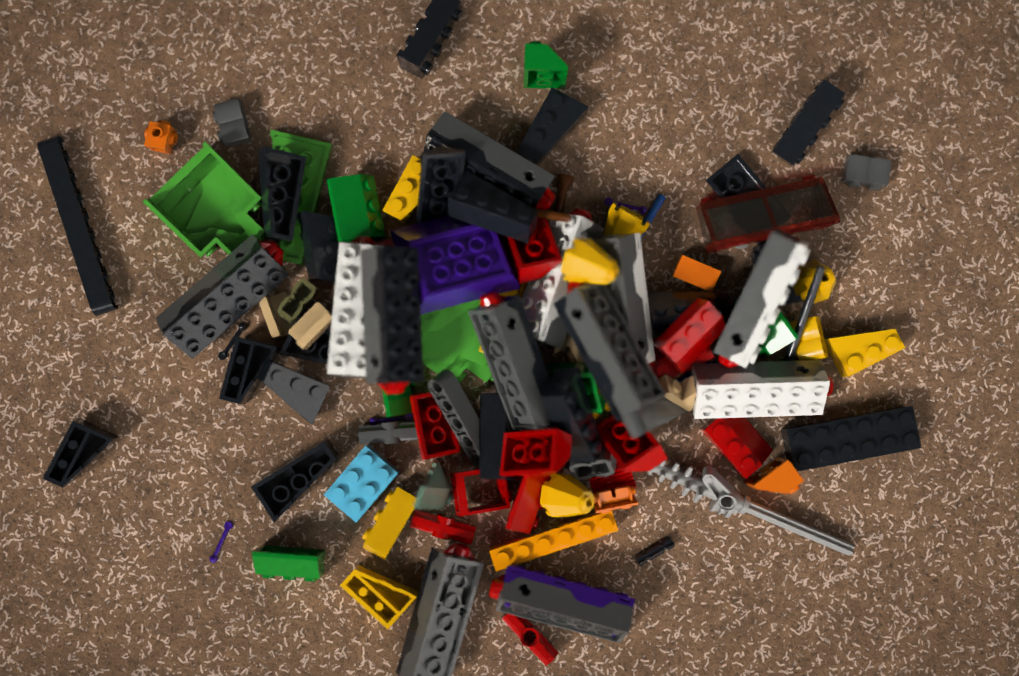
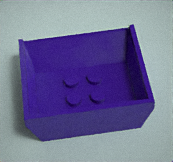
(456, 261)

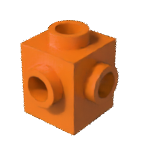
(160, 137)

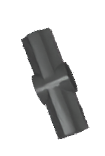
(387, 433)

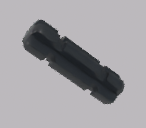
(654, 551)

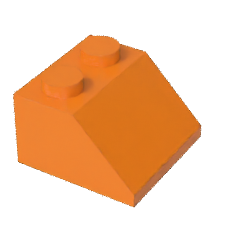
(776, 477)

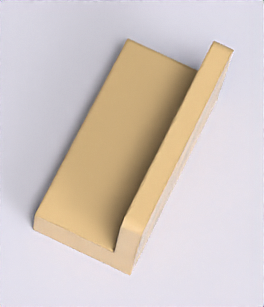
(277, 325)
(311, 326)

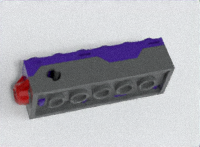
(563, 603)

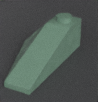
(434, 489)

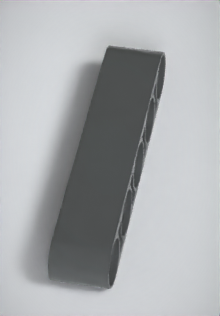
(457, 412)
(652, 417)

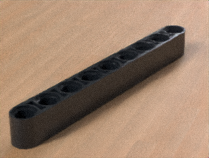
(76, 225)

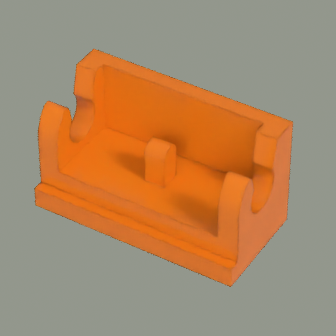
(696, 273)

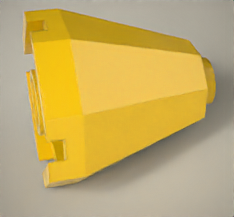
(624, 221)
(588, 263)
(805, 277)
(565, 496)

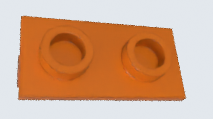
(623, 499)

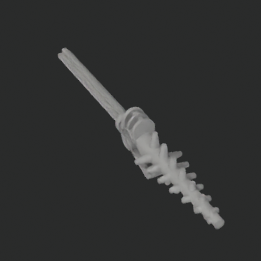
(717, 487)

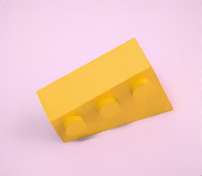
(404, 198)
(862, 350)
(389, 523)
(378, 594)

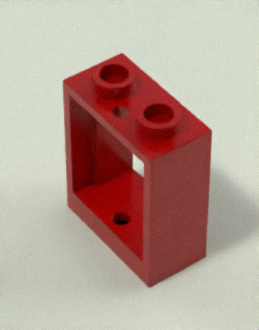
(460, 497)

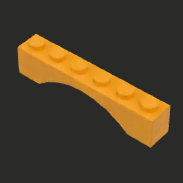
(552, 540)

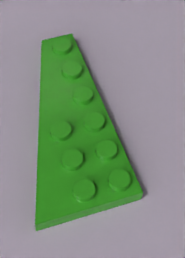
(314, 174)

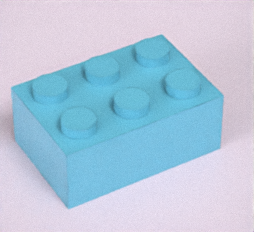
(362, 483)

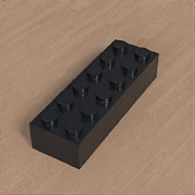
(851, 438)

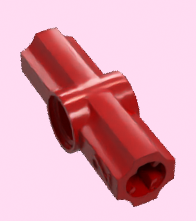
(443, 527)
(539, 645)

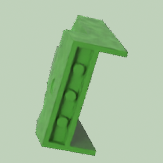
(208, 204)
(452, 342)

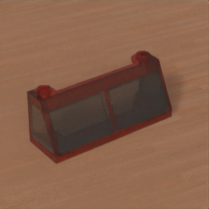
(758, 213)

